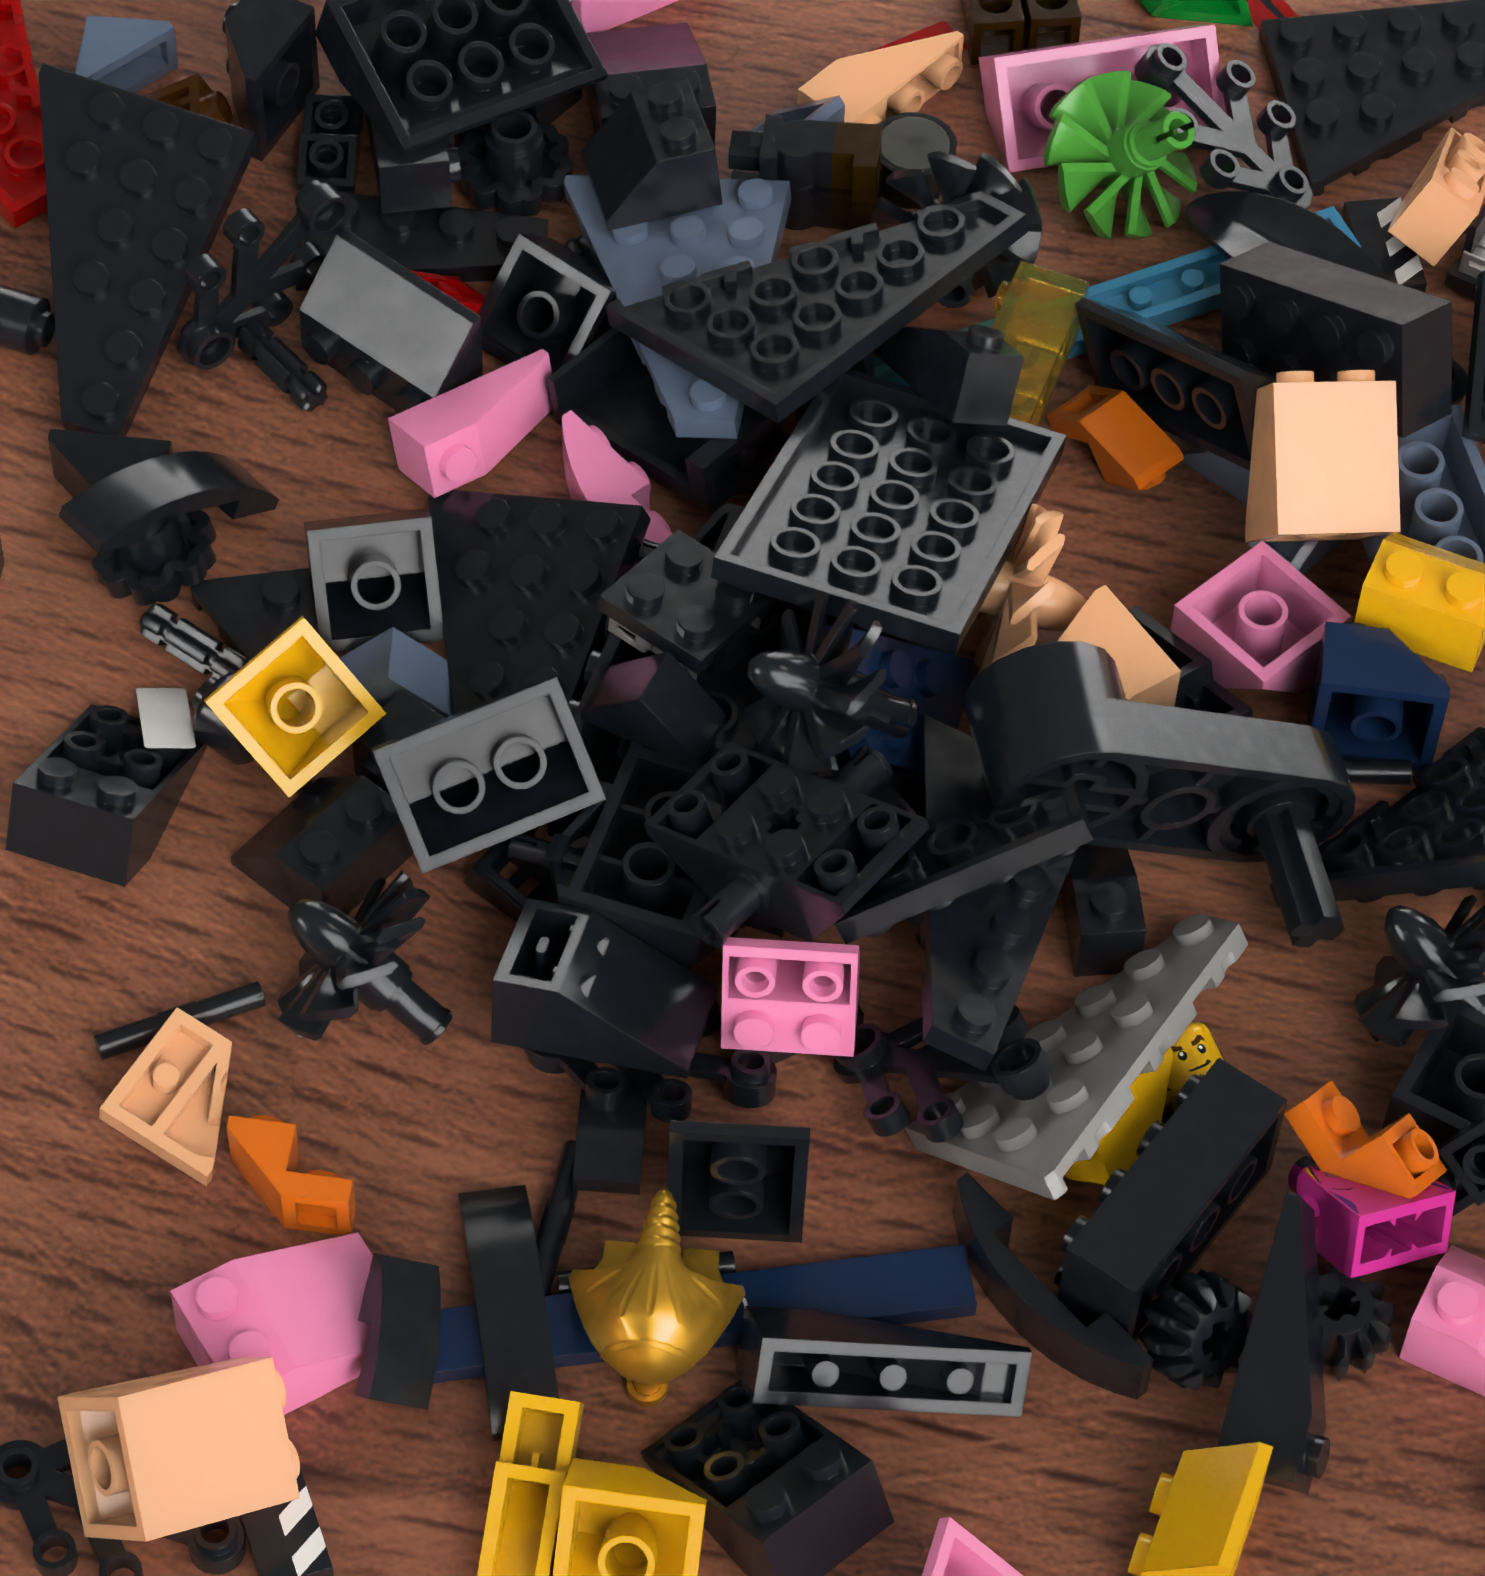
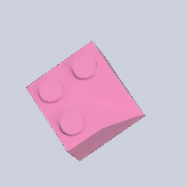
(1258, 622)

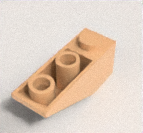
(889, 78)
(1443, 197)

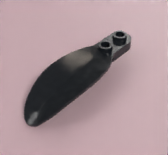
(1244, 220)

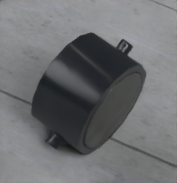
(905, 145)

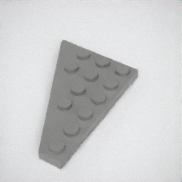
(1094, 1059)

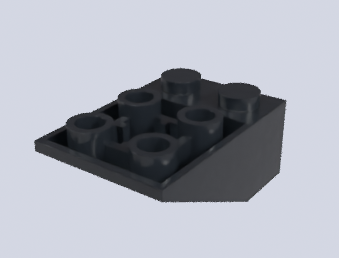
(99, 797)
(596, 993)
(775, 1485)

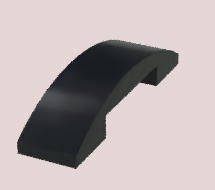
(125, 503)
(507, 1298)
(1095, 1353)

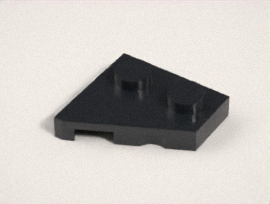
(256, 606)

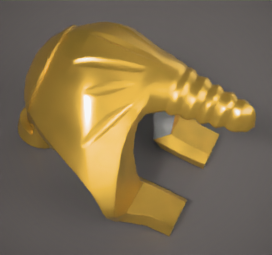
(651, 1307)

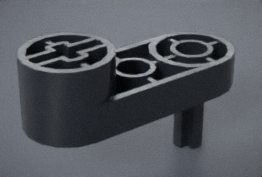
(1166, 772)

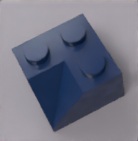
(1376, 696)

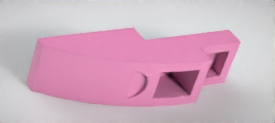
(602, 475)

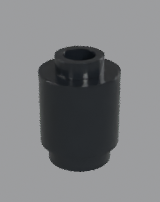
(25, 321)

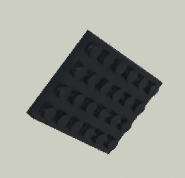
(889, 510)

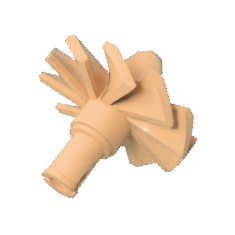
(1025, 594)

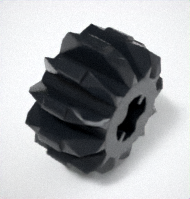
(1361, 1324)
(1197, 1329)

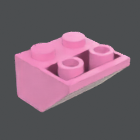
(789, 996)

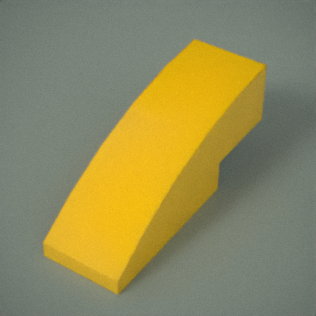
(528, 1485)

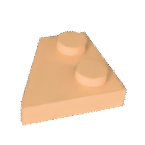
(175, 1095)

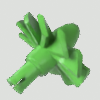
(1113, 138)

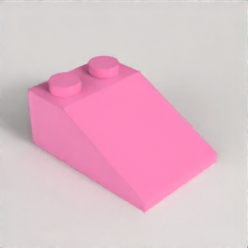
(286, 1306)

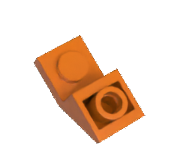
(1121, 436)
(268, 1159)
(1394, 1160)

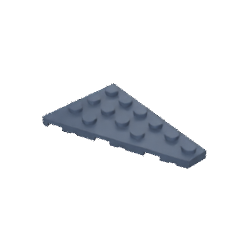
(682, 249)

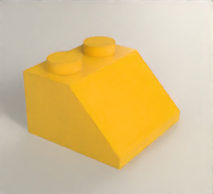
(1426, 600)
(1203, 1512)

